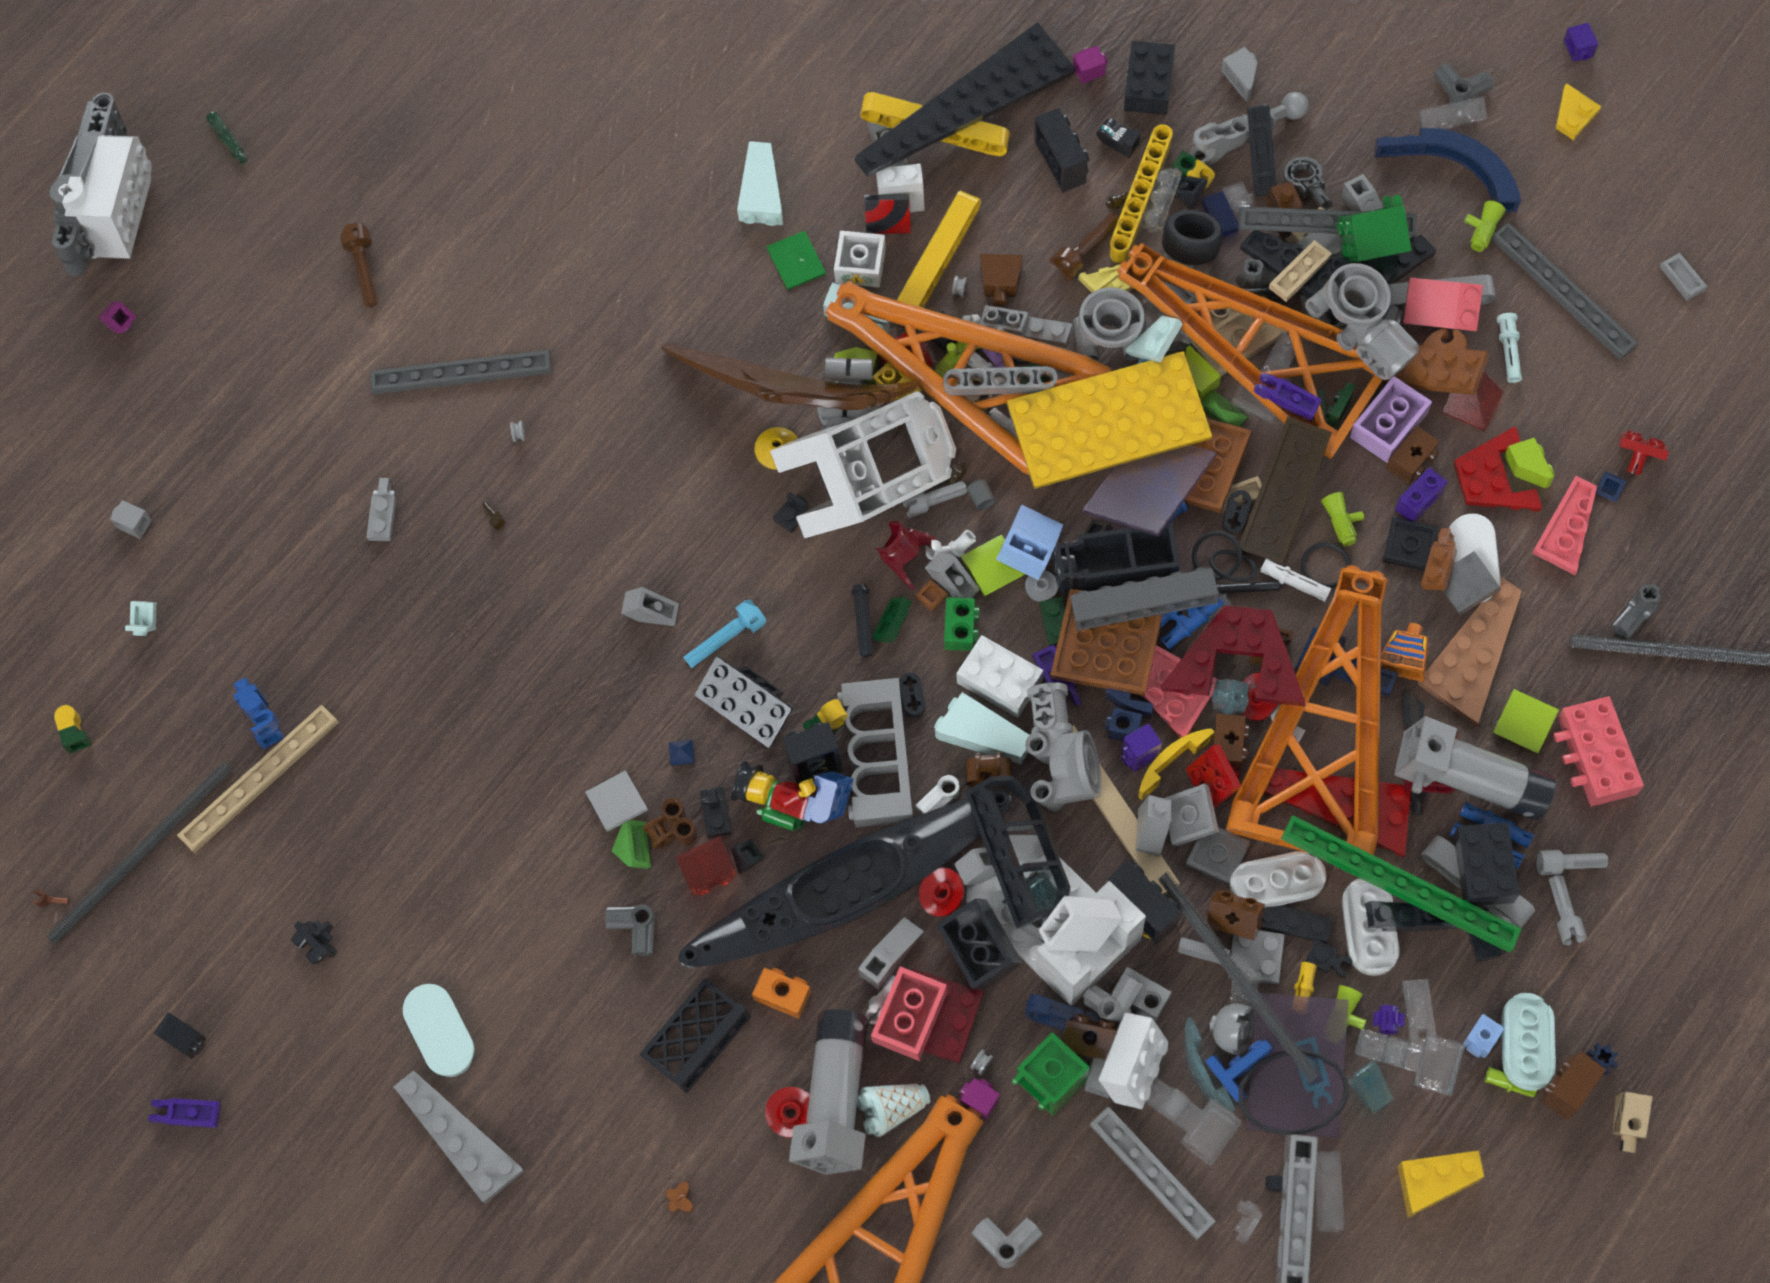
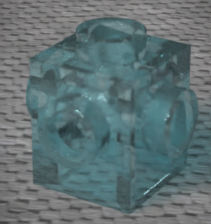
(1230, 696)

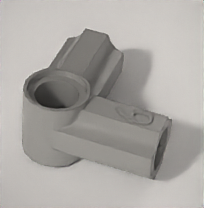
(1113, 1006)
(1018, 1241)

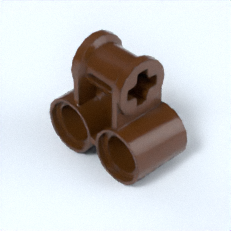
(986, 766)
(670, 826)

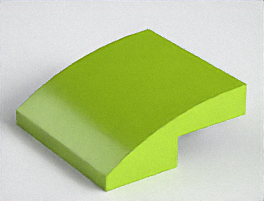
(986, 570)
(1525, 721)

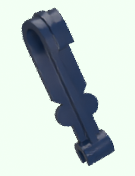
(1055, 1014)

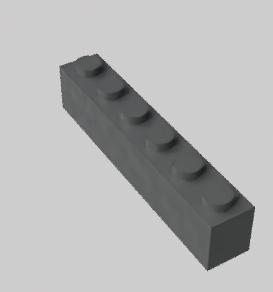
(1144, 598)

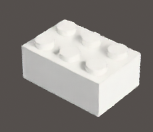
(999, 676)
(1133, 1060)

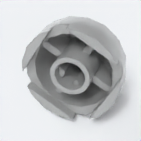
(1232, 1027)

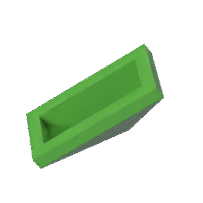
(1222, 410)
(632, 845)

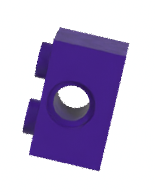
(1421, 495)
(1140, 748)

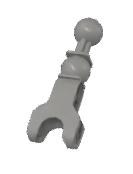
(1226, 136)

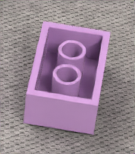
(1390, 419)

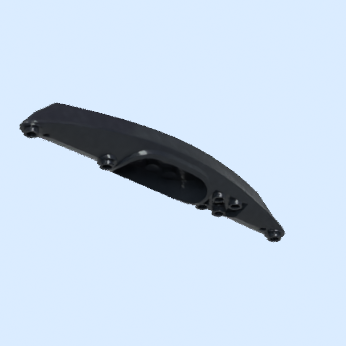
(840, 885)

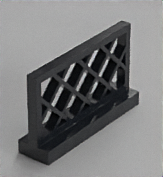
(713, 1043)

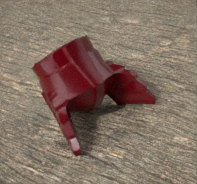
(902, 548)

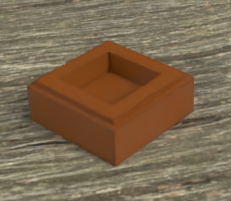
(931, 595)

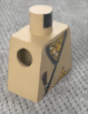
(1634, 1108)

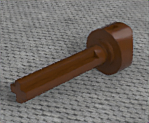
(357, 245)
(1069, 260)

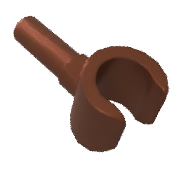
(46, 899)

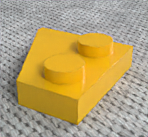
(1575, 112)

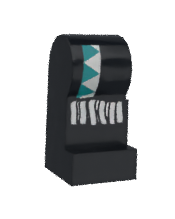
(1119, 137)

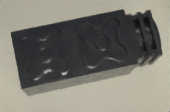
(1114, 558)

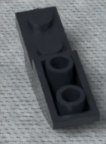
(1402, 918)

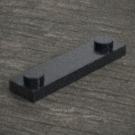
(1261, 149)

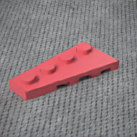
(1566, 531)

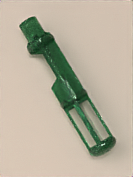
(225, 135)

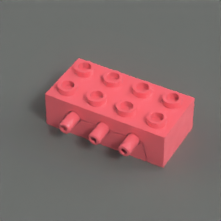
(1598, 751)

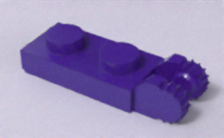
(1288, 396)
(1044, 660)
(187, 1112)

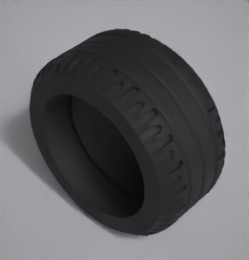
(1191, 250)

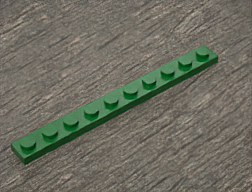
(1401, 884)

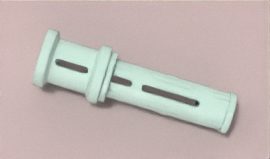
(1509, 338)

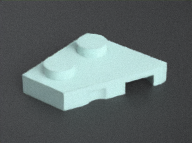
(1155, 340)

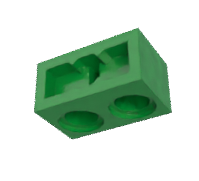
(956, 624)

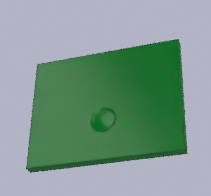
(796, 260)

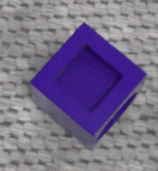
(1580, 42)

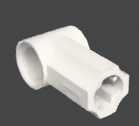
(937, 797)

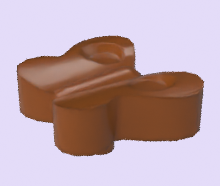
(678, 1198)

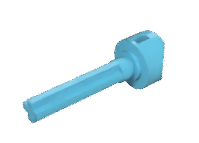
(748, 616)

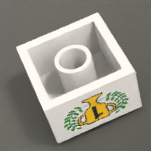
(860, 258)

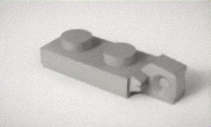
(382, 512)

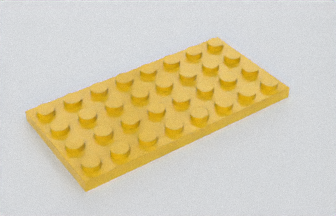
(1108, 420)

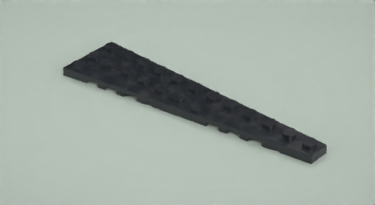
(1003, 79)

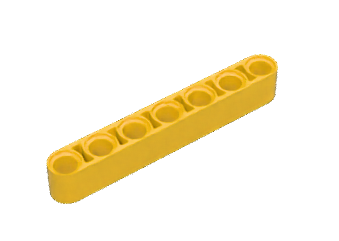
(892, 111)
(1136, 201)
(940, 249)

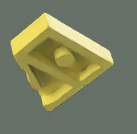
(1104, 278)

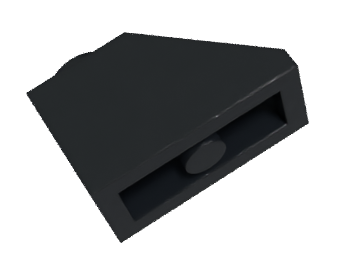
(180, 1035)

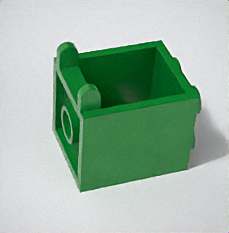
(1375, 232)
(1052, 1074)

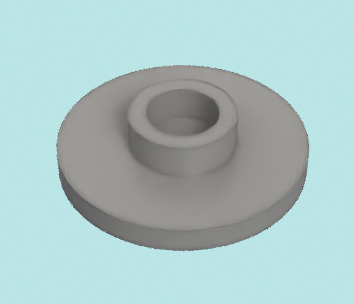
(1041, 589)

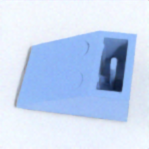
(1030, 542)

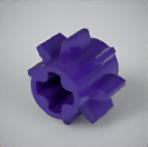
(1388, 1019)

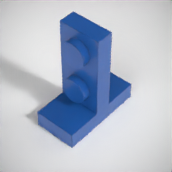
(1239, 1066)

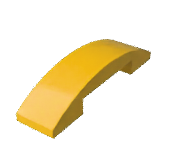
(1193, 741)

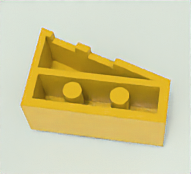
(1437, 1178)

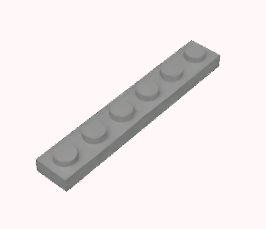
(1152, 1173)

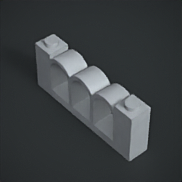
(880, 808)
(1296, 1209)

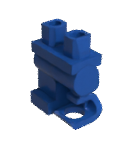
(255, 706)

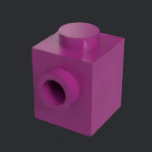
(1090, 64)
(117, 317)
(980, 1097)

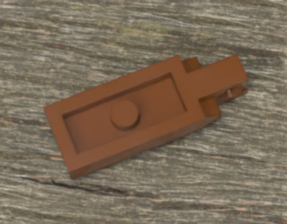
(1440, 562)

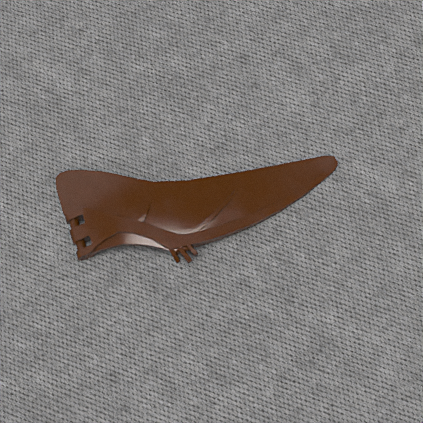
(789, 388)

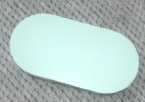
(438, 1030)
(1528, 1041)

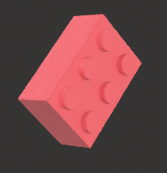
(909, 1013)

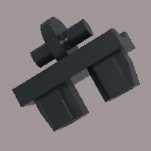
(318, 937)

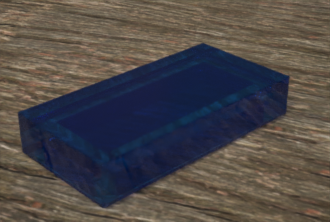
(1219, 208)

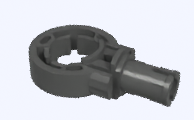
(1311, 186)

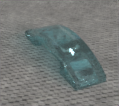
(1191, 1040)

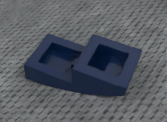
(1123, 701)

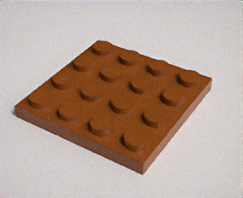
(1107, 655)

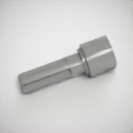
(921, 502)
(1554, 861)
(1568, 923)

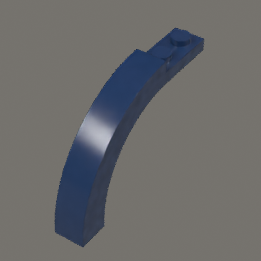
(1463, 150)

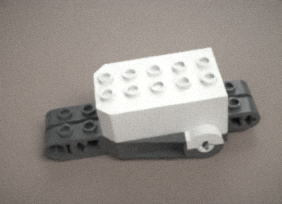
(99, 189)

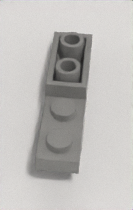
(1023, 325)

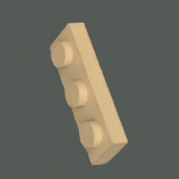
(1300, 271)

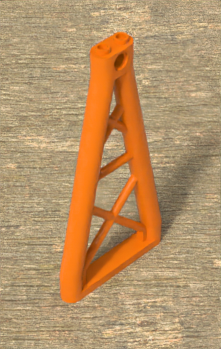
(1224, 295)
(975, 335)
(1367, 679)
(881, 1189)

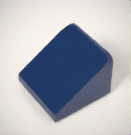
(1611, 486)

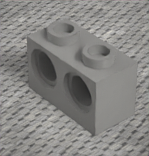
(1149, 990)

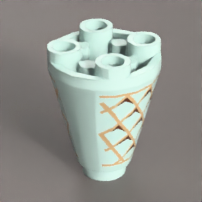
(890, 1105)

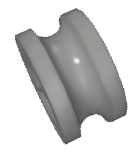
(959, 286)
(517, 431)
(981, 1062)

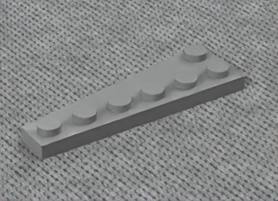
(469, 1149)

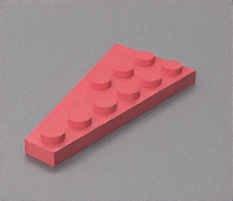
(1176, 709)

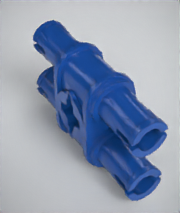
(1186, 626)
(1487, 817)

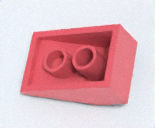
(1443, 304)

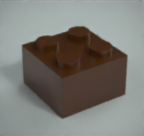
(1570, 1089)

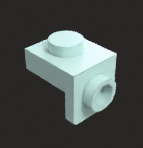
(142, 617)

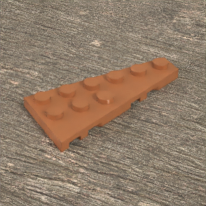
(1469, 661)

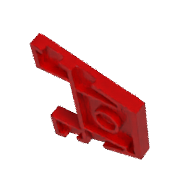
(1485, 479)

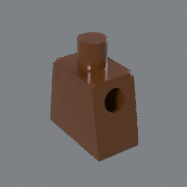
(1283, 197)
(1000, 276)

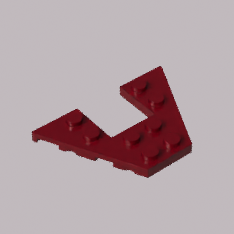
(1240, 633)

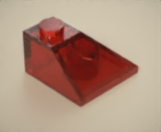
(1477, 408)

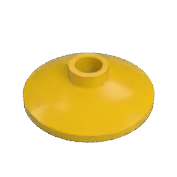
(765, 443)

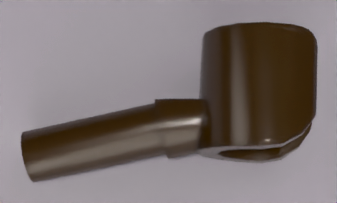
(496, 520)

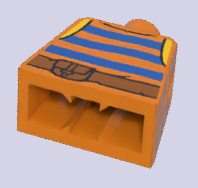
(1406, 653)

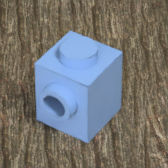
(1483, 1036)

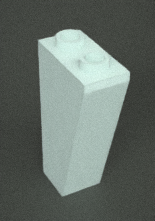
(759, 189)
(980, 730)

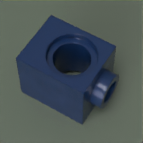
(1131, 718)

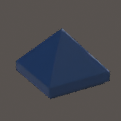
(681, 752)

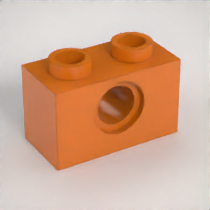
(792, 1003)

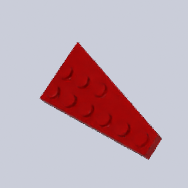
(1393, 805)

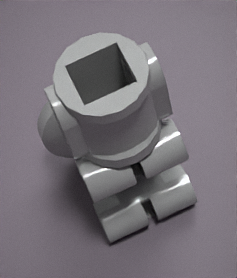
(1124, 312)
(1381, 343)
(847, 372)
(1069, 753)

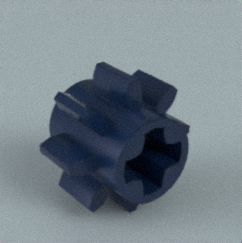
(1603, 1052)

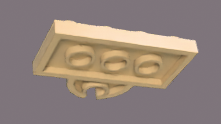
(1233, 327)

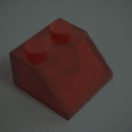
(706, 866)

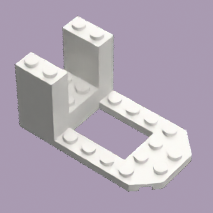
(851, 470)
(1065, 971)

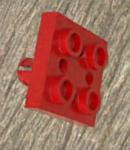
(1642, 448)
(1216, 772)

